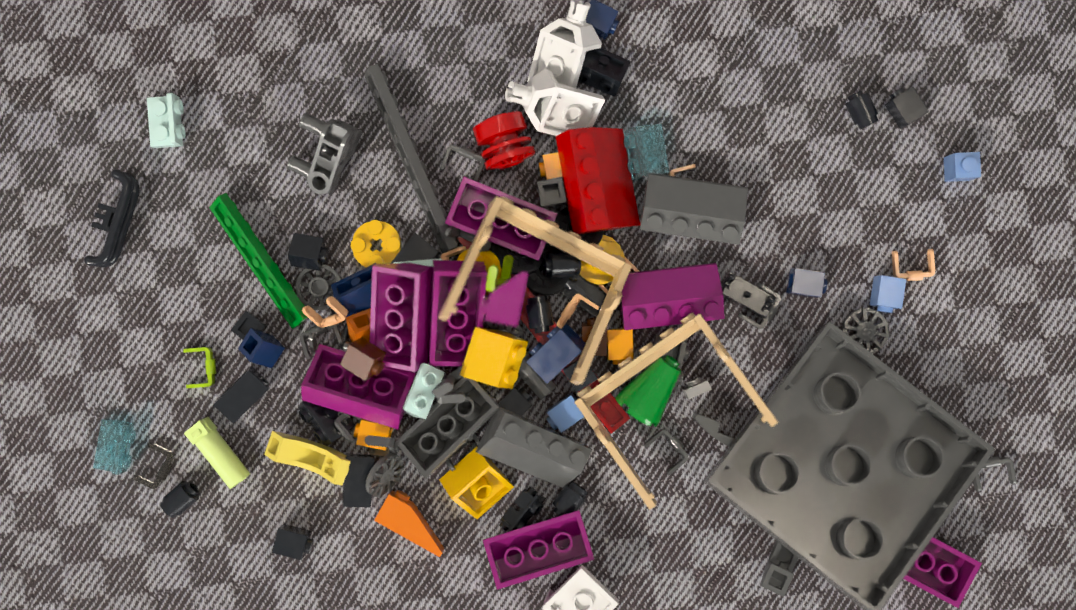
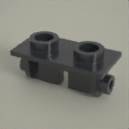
(580, 286)
(529, 506)

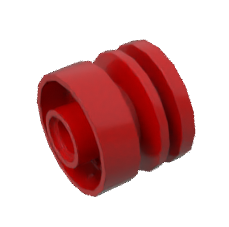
(502, 135)

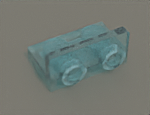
(646, 151)
(114, 446)

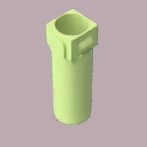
(217, 452)

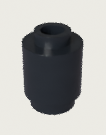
(862, 109)
(561, 265)
(539, 314)
(569, 498)
(180, 499)

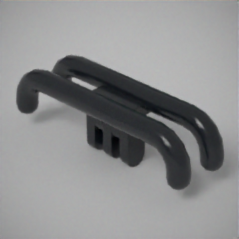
(116, 220)

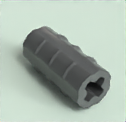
(533, 380)

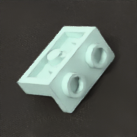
(165, 121)
(420, 395)

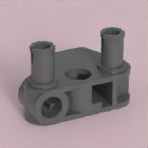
(337, 142)

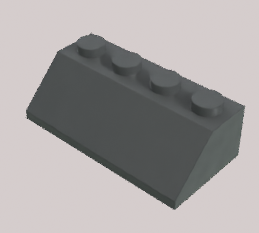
(694, 208)
(447, 427)
(533, 448)

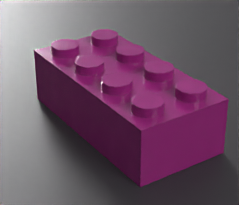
(451, 338)
(336, 388)
(943, 572)

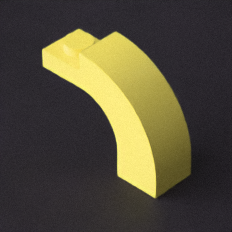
(308, 455)

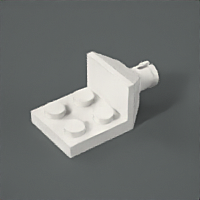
(565, 44)
(555, 106)
(580, 592)

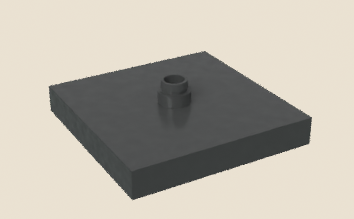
(851, 468)

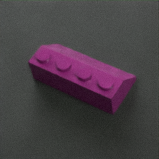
(471, 206)
(670, 295)
(506, 301)
(401, 313)
(538, 549)

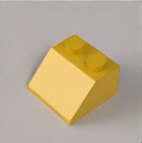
(494, 358)
(476, 484)

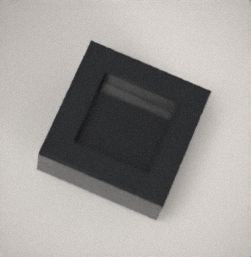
(246, 322)

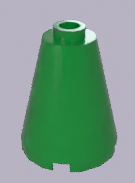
(651, 390)

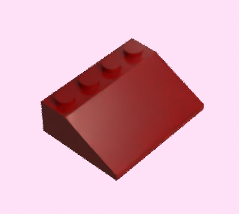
(597, 179)

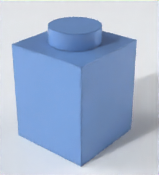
(962, 166)
(887, 293)
(564, 413)

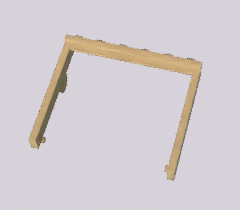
(565, 241)
(630, 367)

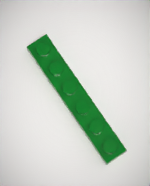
(258, 260)

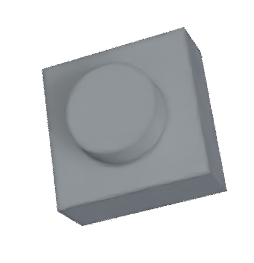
(696, 387)

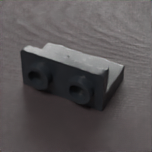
(603, 70)
(322, 422)

